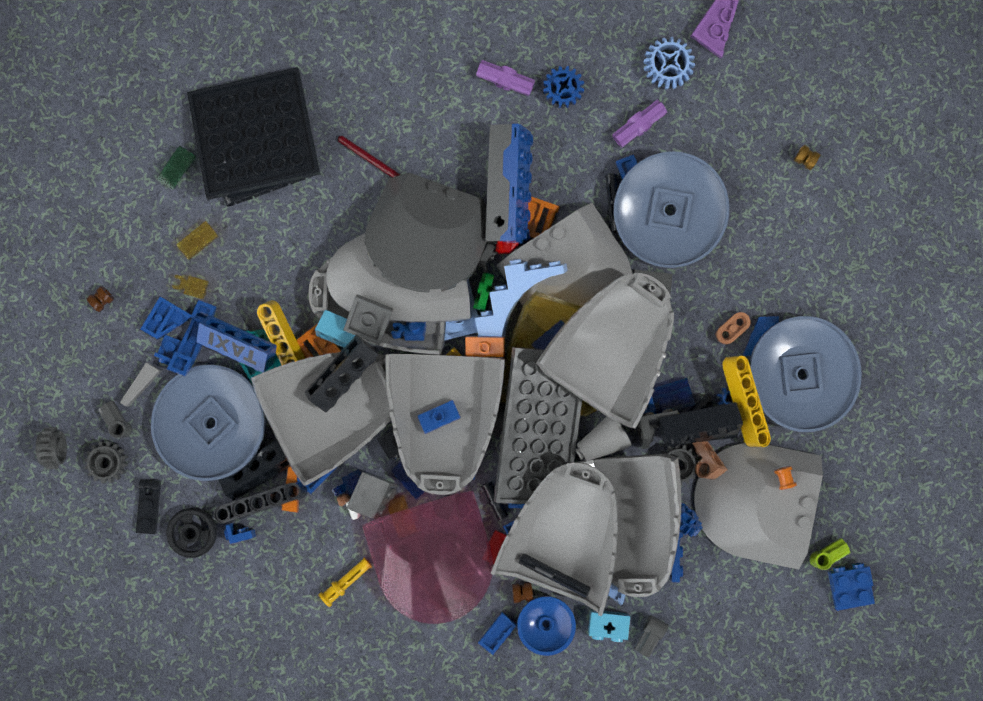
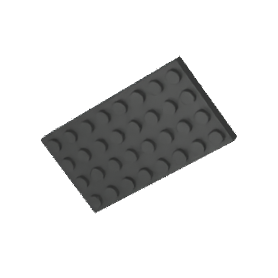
(536, 430)

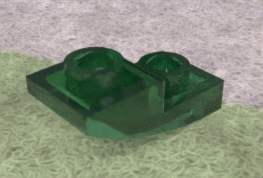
(176, 167)

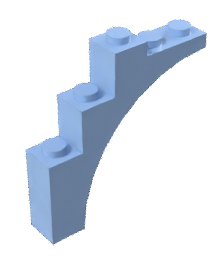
(505, 298)

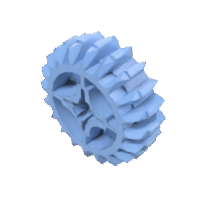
(674, 67)

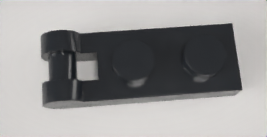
(148, 507)

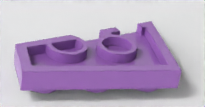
(715, 25)

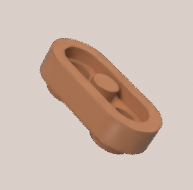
(732, 328)

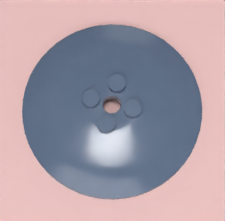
(698, 217)
(830, 370)
(182, 417)

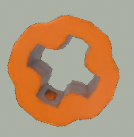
(785, 478)

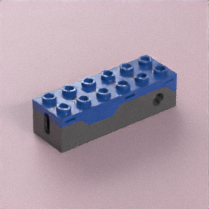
(508, 186)

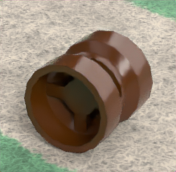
(100, 298)
(527, 592)

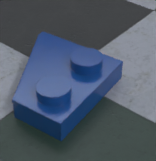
(164, 318)

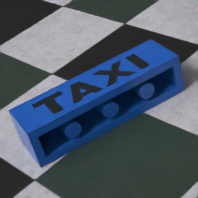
(236, 343)

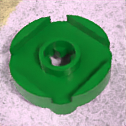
(483, 291)

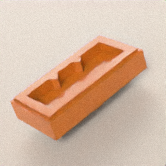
(485, 346)

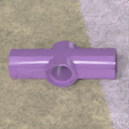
(505, 77)
(639, 123)

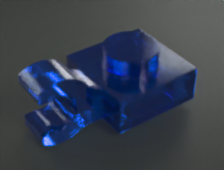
(350, 482)

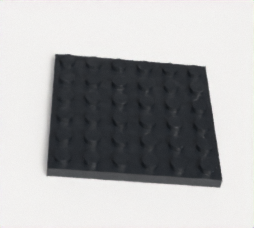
(253, 133)

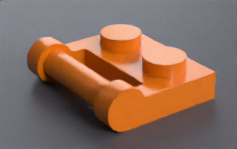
(536, 207)
(320, 345)

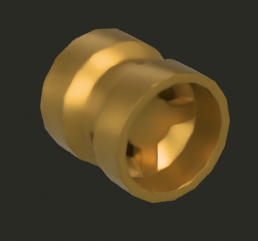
(811, 159)

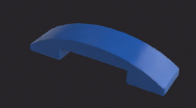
(189, 348)

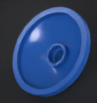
(548, 639)

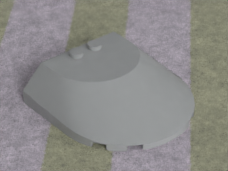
(586, 247)
(750, 514)

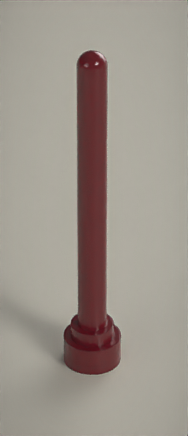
(368, 157)

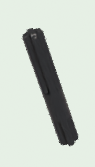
(554, 575)

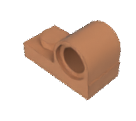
(710, 459)

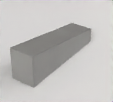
(142, 381)

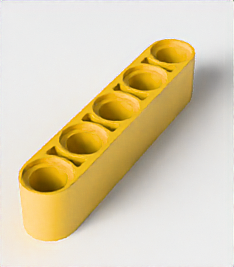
(285, 335)
(745, 394)

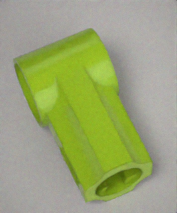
(831, 554)

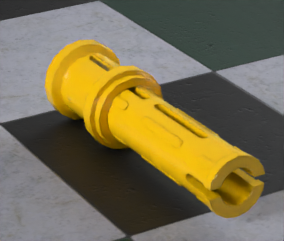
(338, 587)

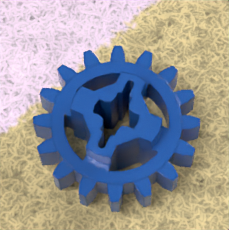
(558, 82)
(689, 521)

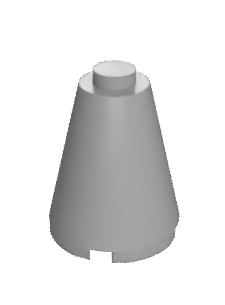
(603, 440)

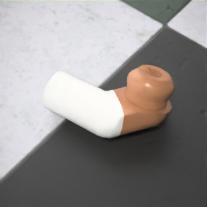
(344, 499)

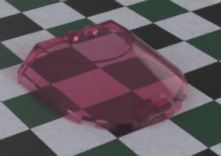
(432, 558)

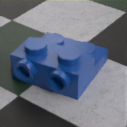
(851, 586)

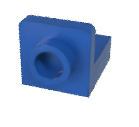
(168, 347)
(242, 534)

